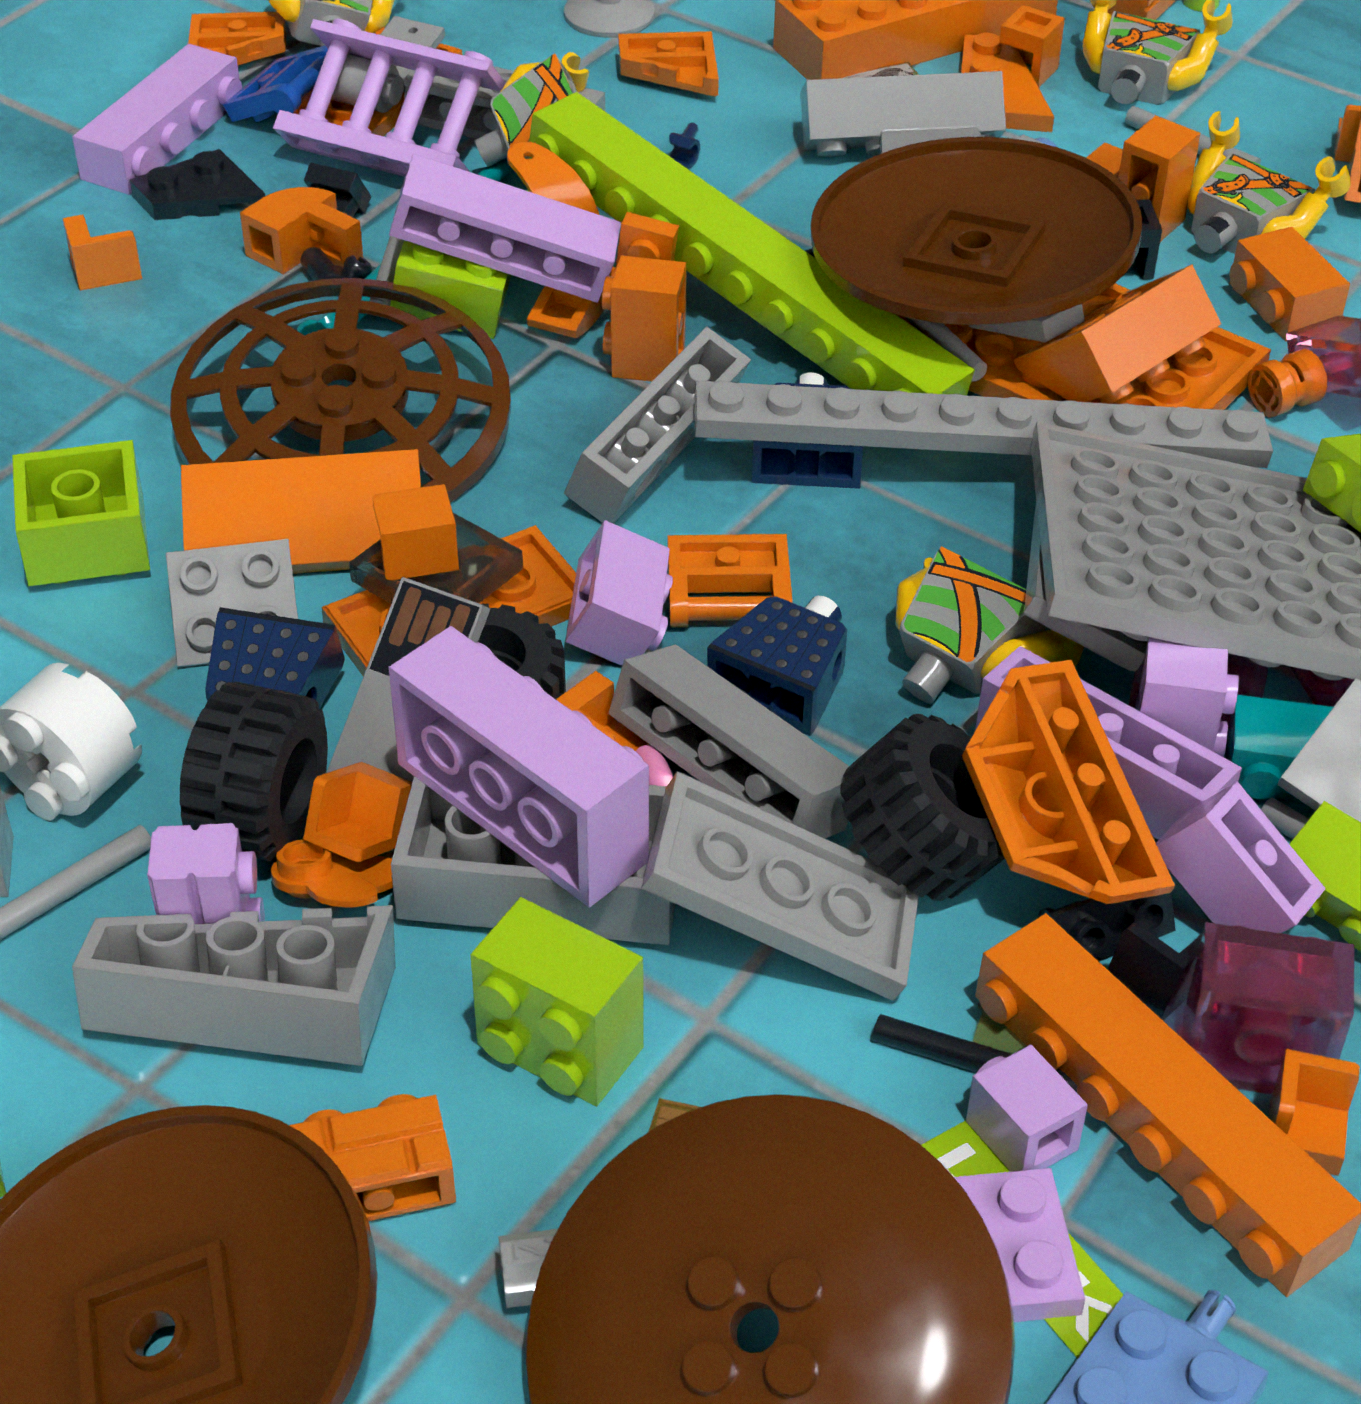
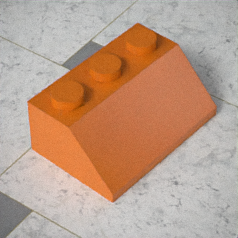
(1125, 340)

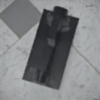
(1100, 925)

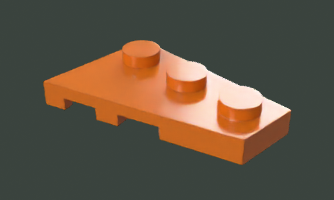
(1022, 97)

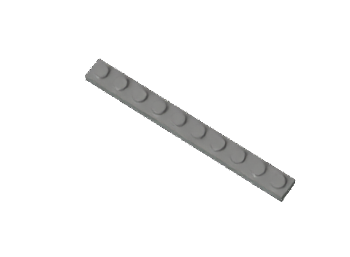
(963, 421)

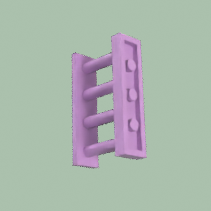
(353, 139)

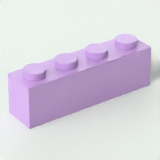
(156, 118)
(505, 228)
(1159, 764)

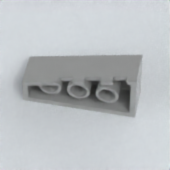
(240, 981)

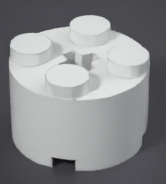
(65, 741)

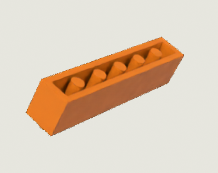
(1170, 1105)

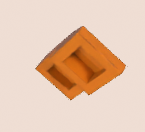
(564, 312)

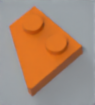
(240, 34)

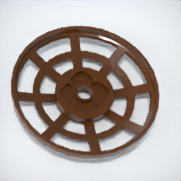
(350, 354)

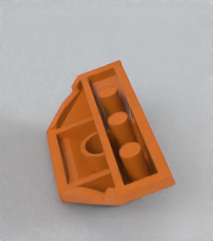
(1061, 791)

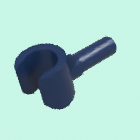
(686, 148)

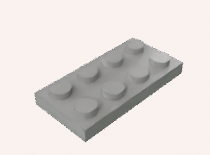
(781, 886)

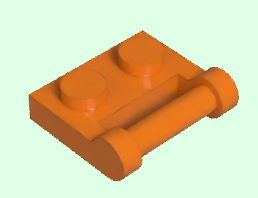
(725, 565)

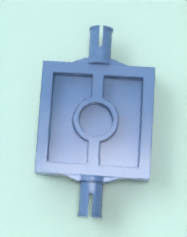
(1161, 1359)

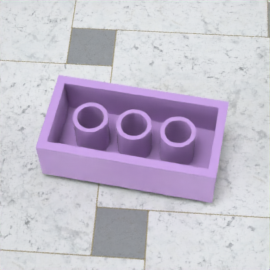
(521, 764)

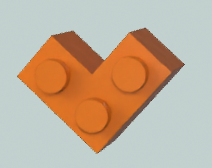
(1156, 166)

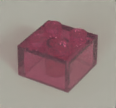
(1267, 995)

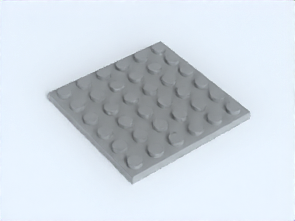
(1195, 552)

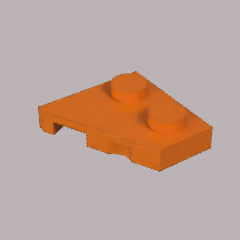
(671, 59)

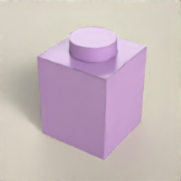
(1025, 1111)

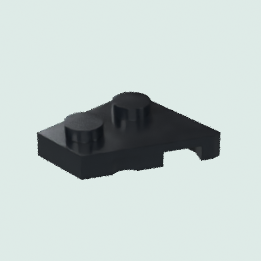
(194, 187)

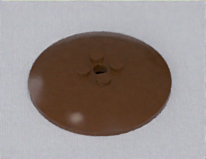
(976, 230)
(780, 1208)
(193, 1226)

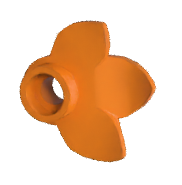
(329, 878)

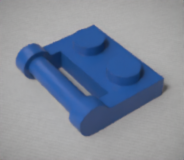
(278, 86)

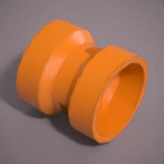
(1294, 380)

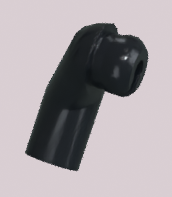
(321, 267)

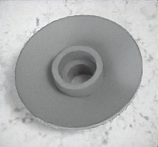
(609, 17)

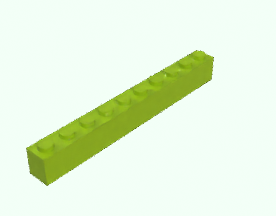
(746, 257)

